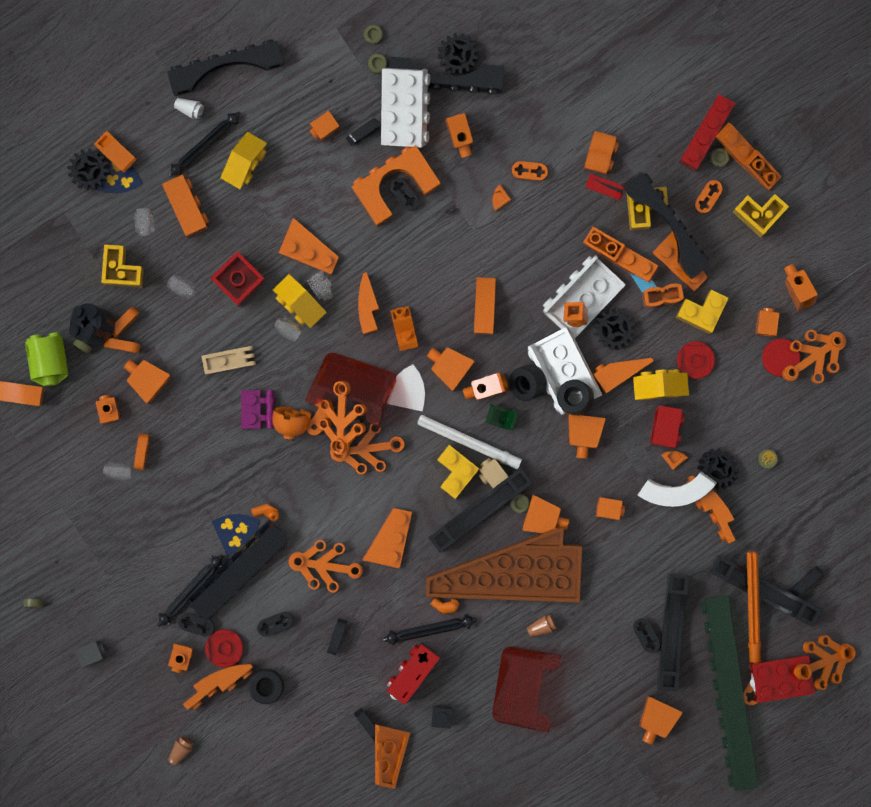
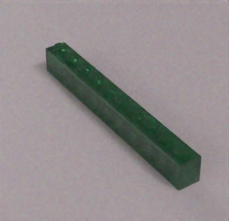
(730, 693)

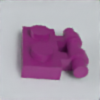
(251, 409)

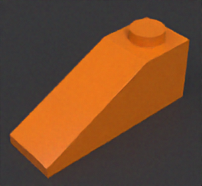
(616, 373)

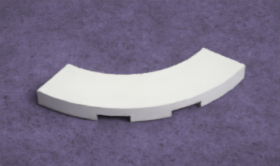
(678, 495)

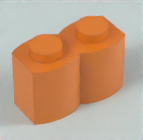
(600, 153)
(668, 295)

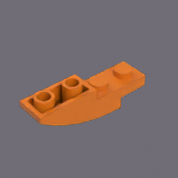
(748, 157)
(620, 255)
(719, 515)
(224, 679)

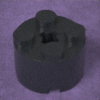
(91, 324)

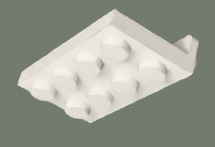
(405, 107)
(592, 285)
(560, 362)

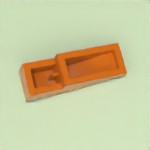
(367, 305)
(484, 306)
(21, 394)

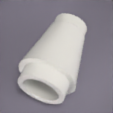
(189, 107)

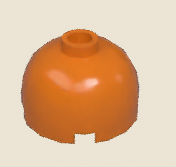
(290, 422)

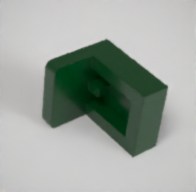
(502, 417)

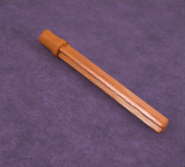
(753, 607)

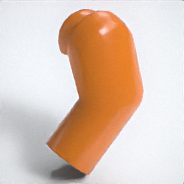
(267, 510)
(445, 608)

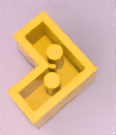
(244, 160)
(639, 213)
(758, 217)
(116, 272)
(298, 301)
(704, 316)
(661, 385)
(461, 470)

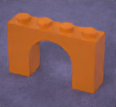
(409, 162)

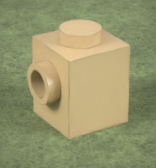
(492, 473)

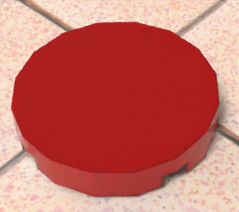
(778, 356)
(695, 360)
(224, 648)

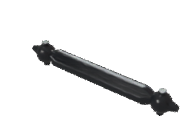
(204, 144)
(181, 599)
(429, 629)

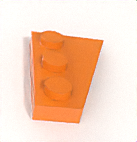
(306, 248)
(668, 255)
(390, 542)
(389, 754)

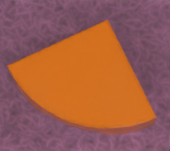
(500, 198)
(674, 458)

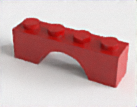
(706, 132)

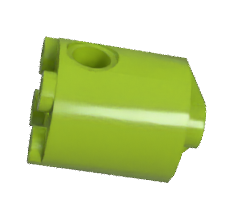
(46, 359)

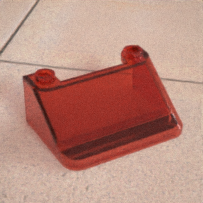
(368, 384)
(520, 687)

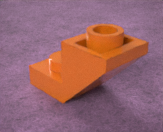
(115, 151)
(404, 328)

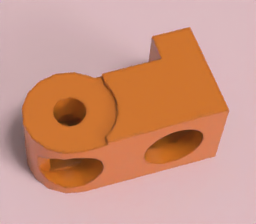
(313, 428)

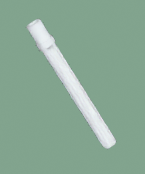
(503, 457)

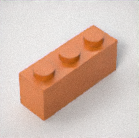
(186, 205)

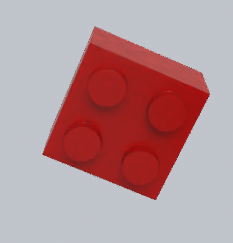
(238, 279)
(666, 427)

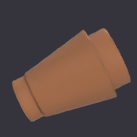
(542, 626)
(180, 750)

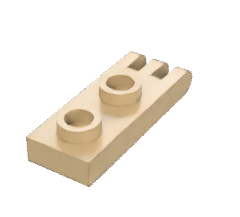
(227, 360)

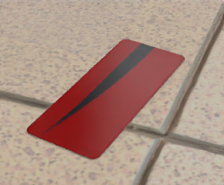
(604, 186)

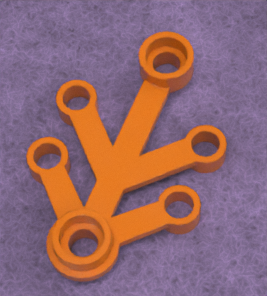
(817, 355)
(341, 421)
(363, 450)
(322, 565)
(844, 655)

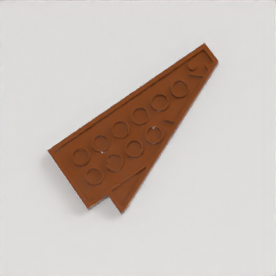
(524, 571)

